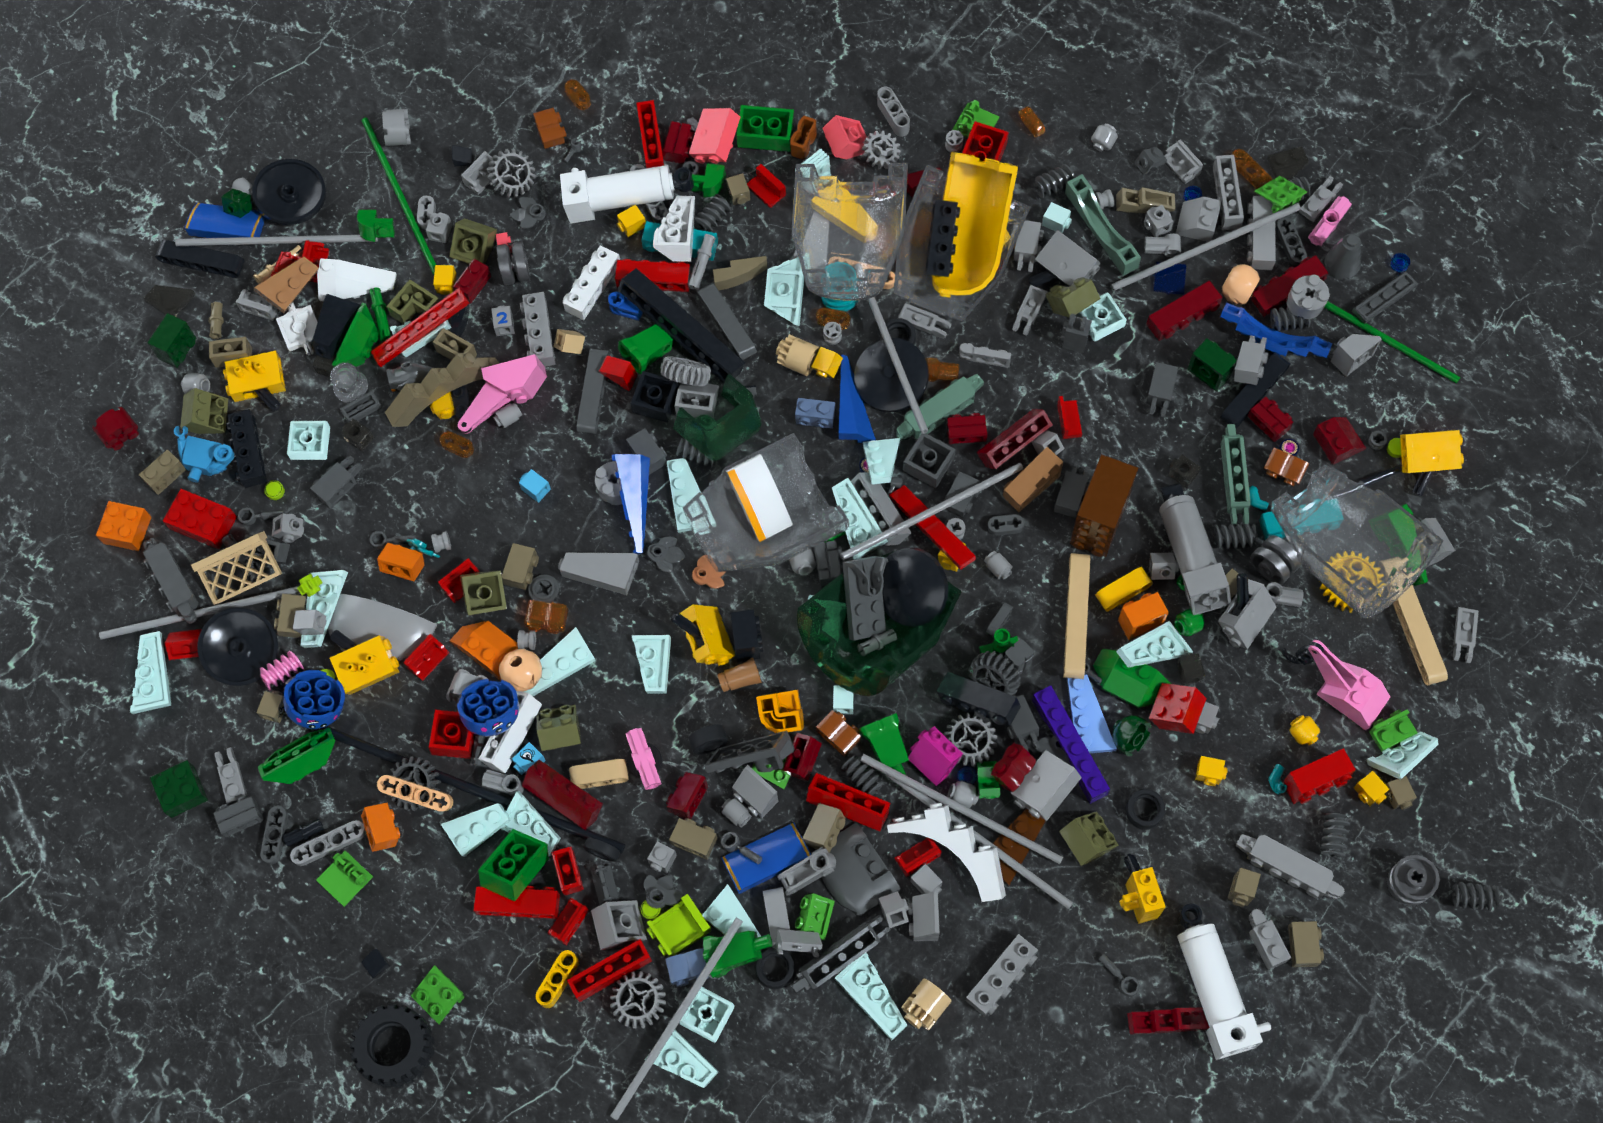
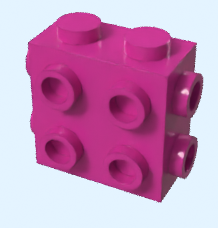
(934, 755)

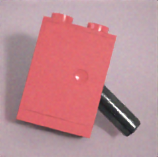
(713, 135)

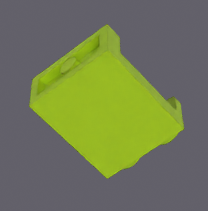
(678, 927)

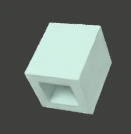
(1056, 218)
(842, 700)

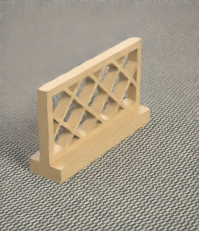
(234, 552)

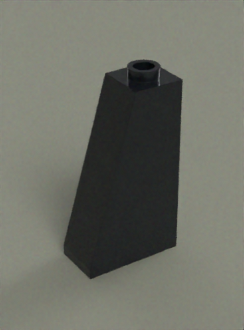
(333, 325)

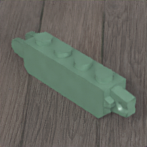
(941, 406)
(1235, 474)

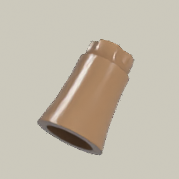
(740, 676)

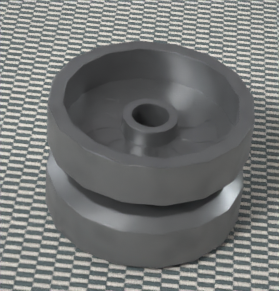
(510, 264)
(1275, 560)
(1424, 881)

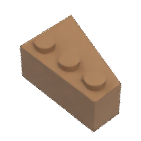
(287, 284)
(1033, 479)

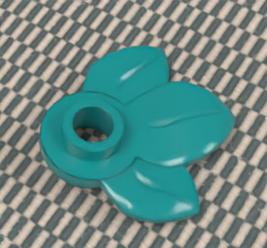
(421, 547)

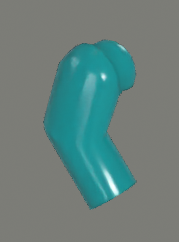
(1255, 500)
(1275, 781)

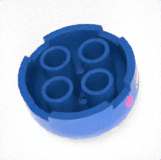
(313, 699)
(488, 707)

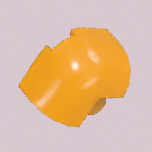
(781, 711)

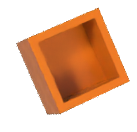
(123, 526)
(1143, 615)

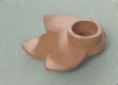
(711, 578)

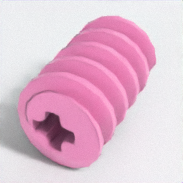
(280, 669)

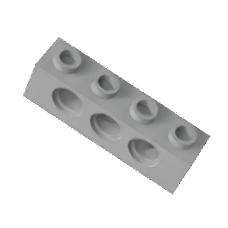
(1228, 192)

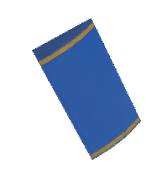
(212, 222)
(778, 853)

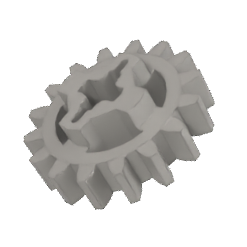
(881, 149)

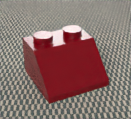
(1338, 439)
(687, 795)

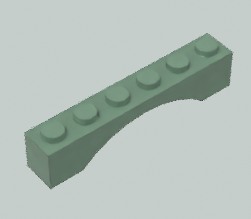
(1118, 249)

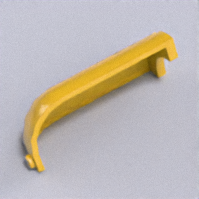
(984, 200)

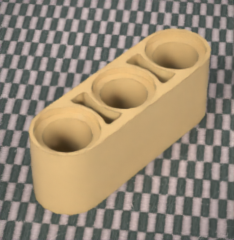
(599, 773)

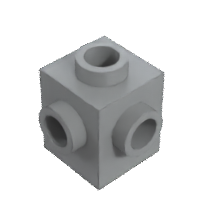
(1158, 221)
(287, 527)

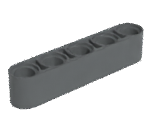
(726, 321)
(592, 393)

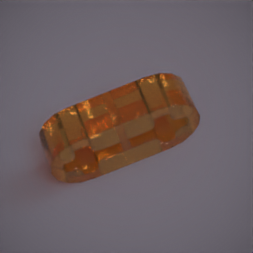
(580, 92)
(1031, 121)
(833, 316)
(455, 448)

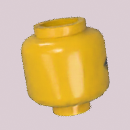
(1304, 730)

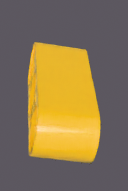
(1124, 589)
(557, 969)

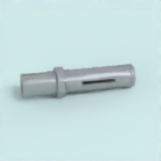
(700, 265)

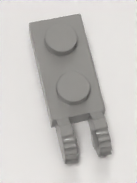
(1320, 200)
(1030, 308)
(924, 320)
(985, 355)
(1465, 633)
(230, 777)

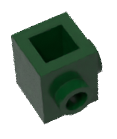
(236, 203)

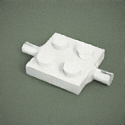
(298, 327)

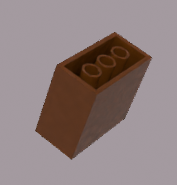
(1103, 506)

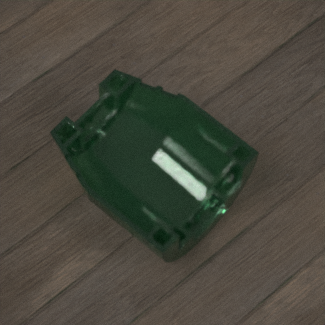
(825, 635)

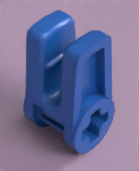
(623, 307)

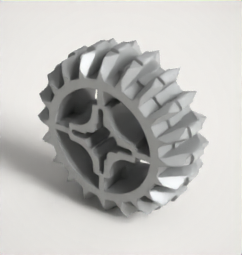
(505, 159)
(685, 371)
(976, 735)
(629, 1005)

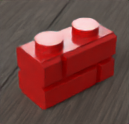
(567, 871)

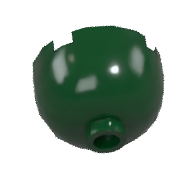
(1131, 734)

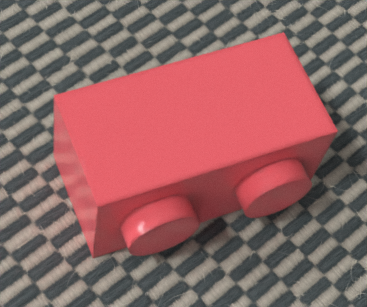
(503, 238)

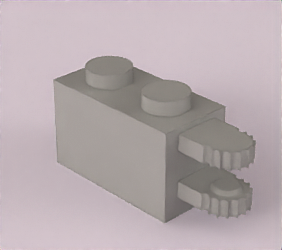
(1027, 244)
(1250, 361)
(1267, 940)

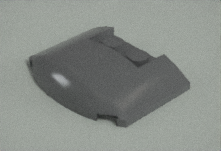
(859, 872)

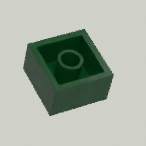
(172, 340)
(1212, 364)
(178, 789)

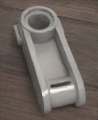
(807, 871)

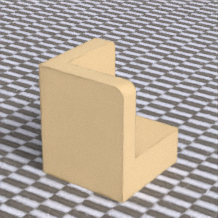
(569, 341)

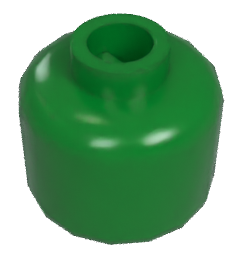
(1188, 624)

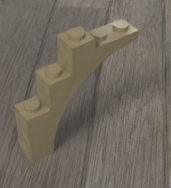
(437, 383)

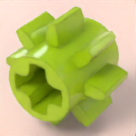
(309, 585)

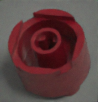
(115, 428)

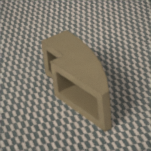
(1144, 199)
(739, 272)

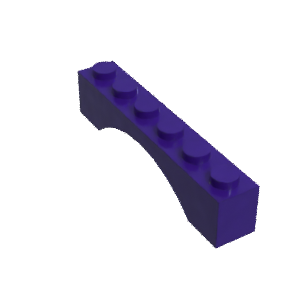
(1058, 721)

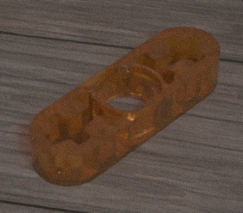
(1248, 162)

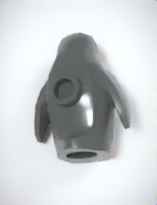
(406, 373)

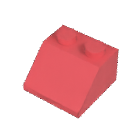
(845, 137)

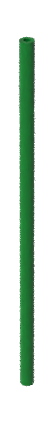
(402, 200)
(1392, 342)

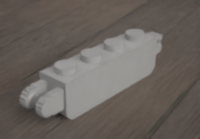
(1291, 866)

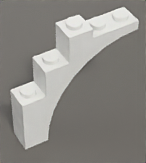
(981, 863)

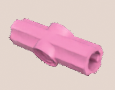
(1334, 214)
(643, 758)

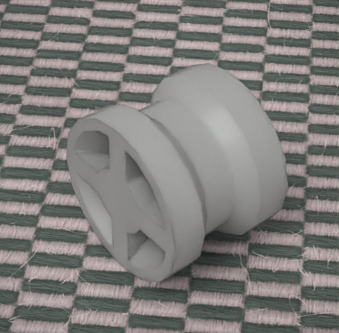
(956, 137)
(1105, 199)
(830, 329)
(959, 531)
(441, 542)
(526, 639)

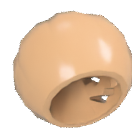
(1240, 284)
(521, 669)

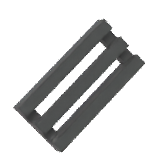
(362, 410)

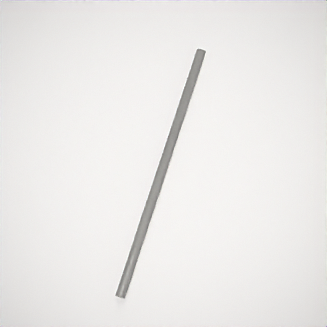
(269, 240)
(1209, 245)
(898, 366)
(931, 511)
(200, 612)
(961, 808)
(1002, 855)
(676, 1019)

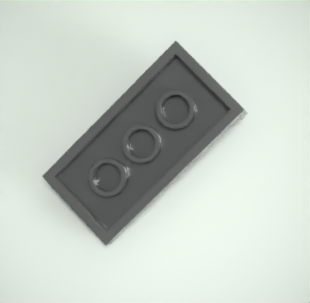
(864, 596)
(761, 751)

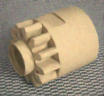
(797, 354)
(925, 1005)

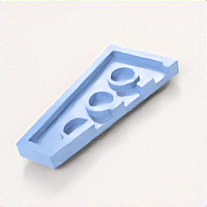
(1088, 716)

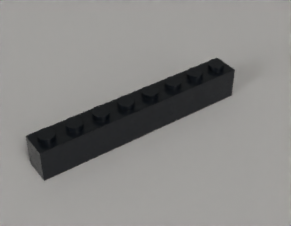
(680, 325)

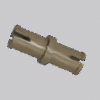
(216, 320)

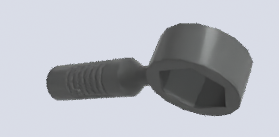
(264, 515)
(396, 539)
(743, 850)
(1116, 972)

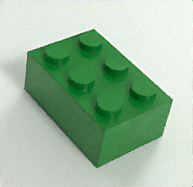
(765, 128)
(513, 864)

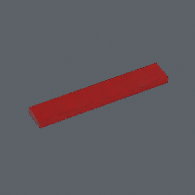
(420, 327)
(933, 528)

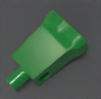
(645, 347)
(886, 742)
(742, 949)

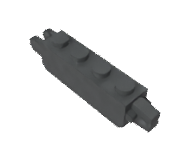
(171, 580)
(839, 955)

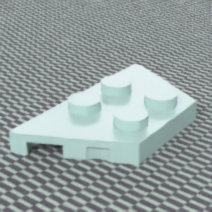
(785, 290)

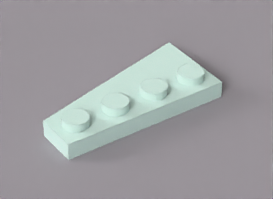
(683, 490)
(861, 522)
(324, 602)
(1155, 646)
(562, 661)
(151, 676)
(868, 991)

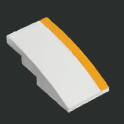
(759, 497)

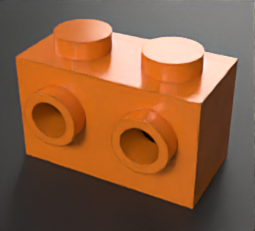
(400, 561)
(380, 826)

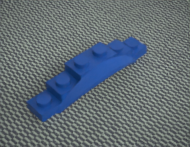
(1276, 341)

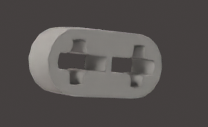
(422, 212)

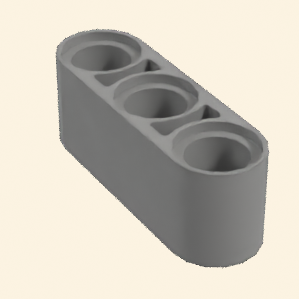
(890, 104)
(776, 912)

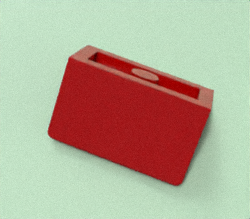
(767, 186)
(1069, 418)
(182, 644)

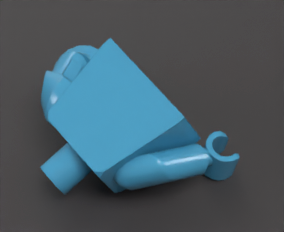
(202, 455)

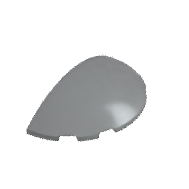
(365, 619)

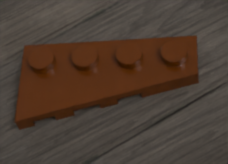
(1026, 826)

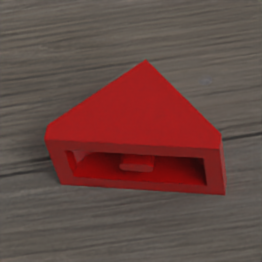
(619, 371)

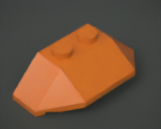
(484, 645)

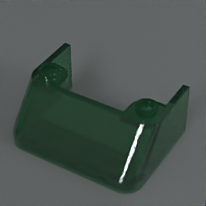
(722, 436)

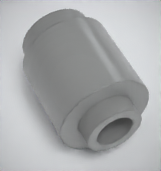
(244, 186)
(507, 415)
(998, 565)
(736, 812)

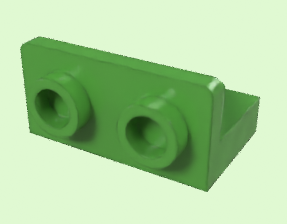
(1393, 730)
(815, 914)

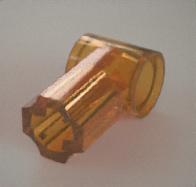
(942, 370)

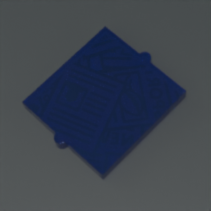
(1170, 279)

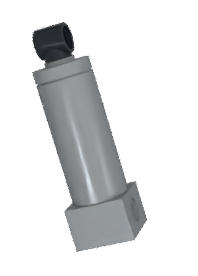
(1202, 575)

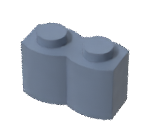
(685, 967)

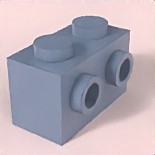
(815, 413)

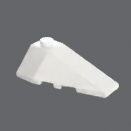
(675, 234)
(351, 279)

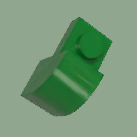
(712, 181)
(371, 226)
(987, 784)

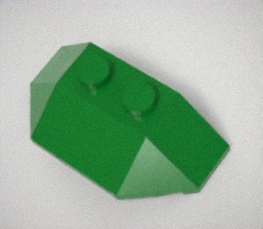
(358, 339)
(1134, 684)
(298, 757)

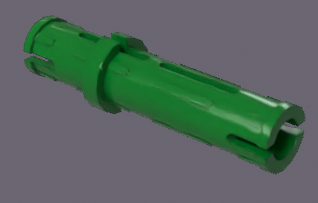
(378, 307)

